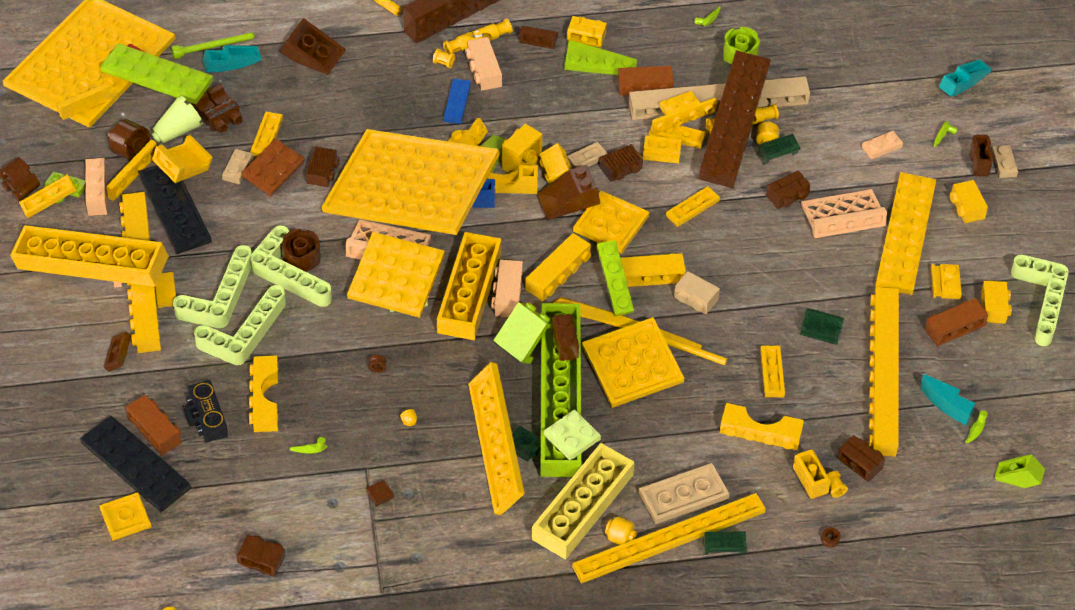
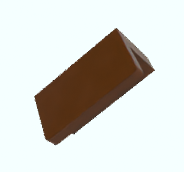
(538, 37)

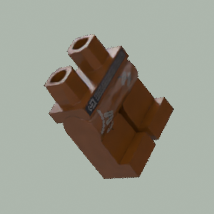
(218, 109)

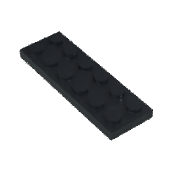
(175, 210)
(135, 463)

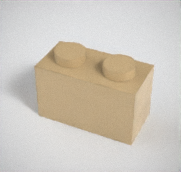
(696, 292)

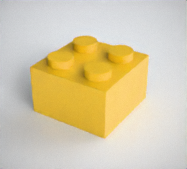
(521, 148)

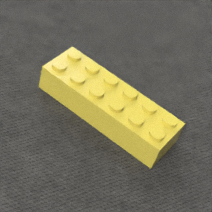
(582, 501)

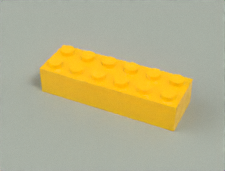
(469, 286)

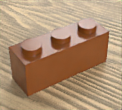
(644, 78)
(956, 322)
(154, 424)

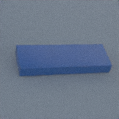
(457, 101)

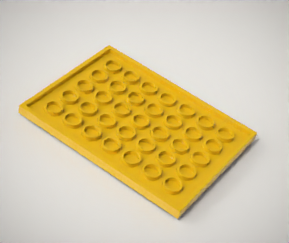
(74, 51)
(411, 181)

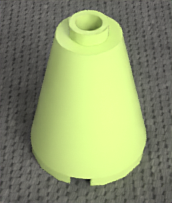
(176, 121)

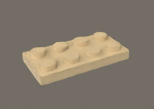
(683, 493)

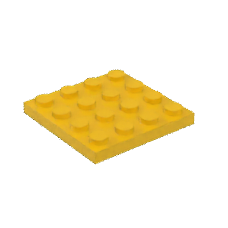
(396, 274)
(632, 362)

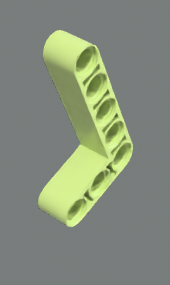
(267, 265)
(1046, 274)
(219, 311)
(239, 348)

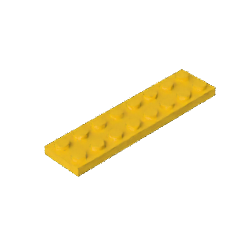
(906, 233)
(496, 439)

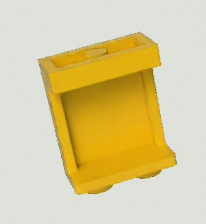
(183, 160)

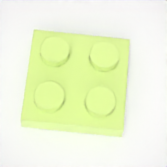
(572, 435)

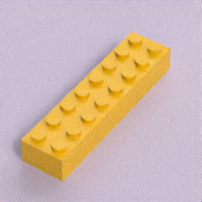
(89, 255)

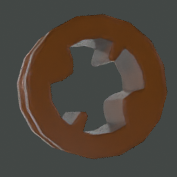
(377, 363)
(826, 540)

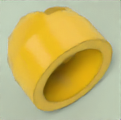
(409, 417)

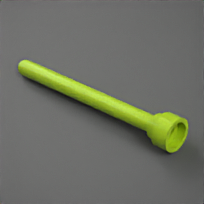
(179, 51)

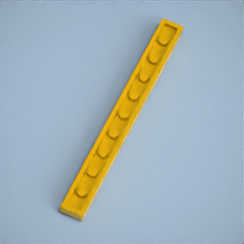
(668, 538)

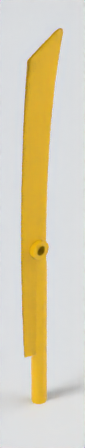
(671, 339)

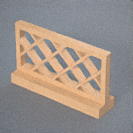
(844, 220)
(356, 248)

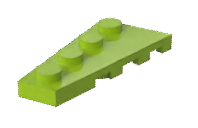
(595, 60)

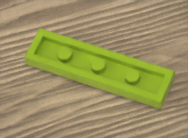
(615, 278)

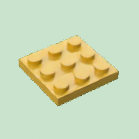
(611, 221)

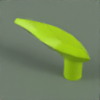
(709, 19)
(944, 129)
(977, 427)
(311, 448)

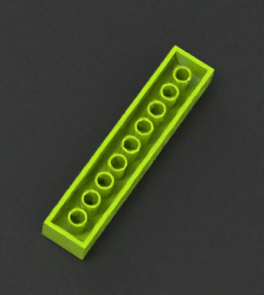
(558, 392)

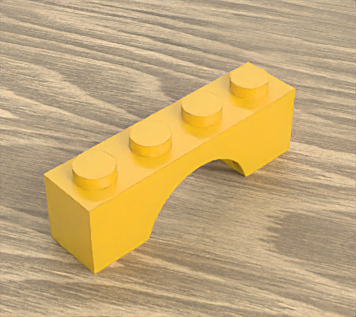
(520, 181)
(264, 411)
(783, 433)

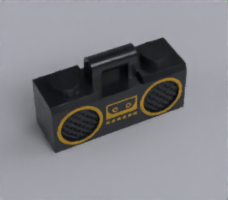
(210, 418)

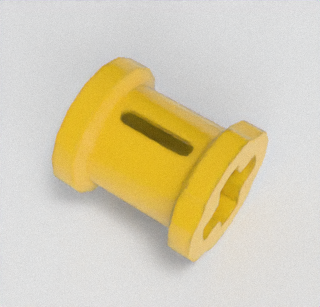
(443, 58)
(836, 485)

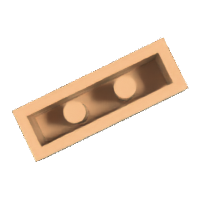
(484, 64)
(96, 186)
(508, 287)

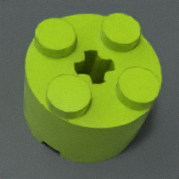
(741, 39)

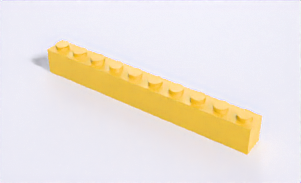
(143, 297)
(885, 371)

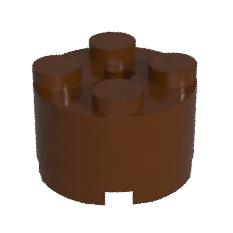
(128, 138)
(18, 179)
(301, 249)

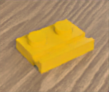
(662, 149)
(946, 281)

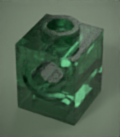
(526, 443)

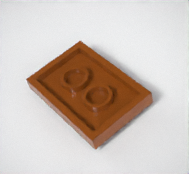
(273, 167)

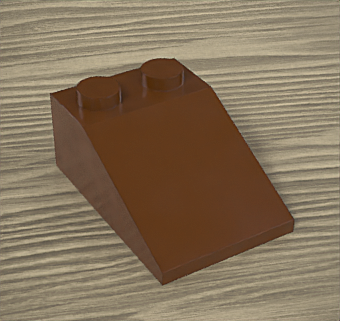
(312, 48)
(569, 193)

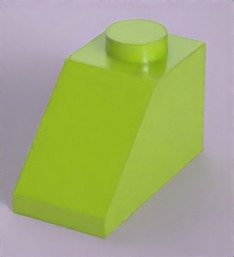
(1020, 471)

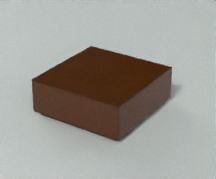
(380, 493)

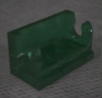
(778, 148)
(822, 326)
(724, 542)

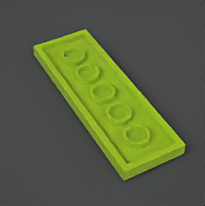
(156, 73)

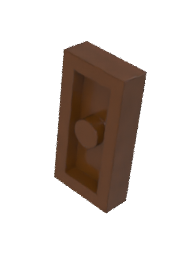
(117, 351)

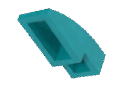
(230, 58)
(964, 77)
(947, 399)

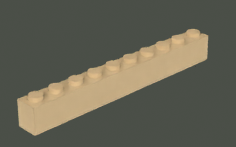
(775, 91)

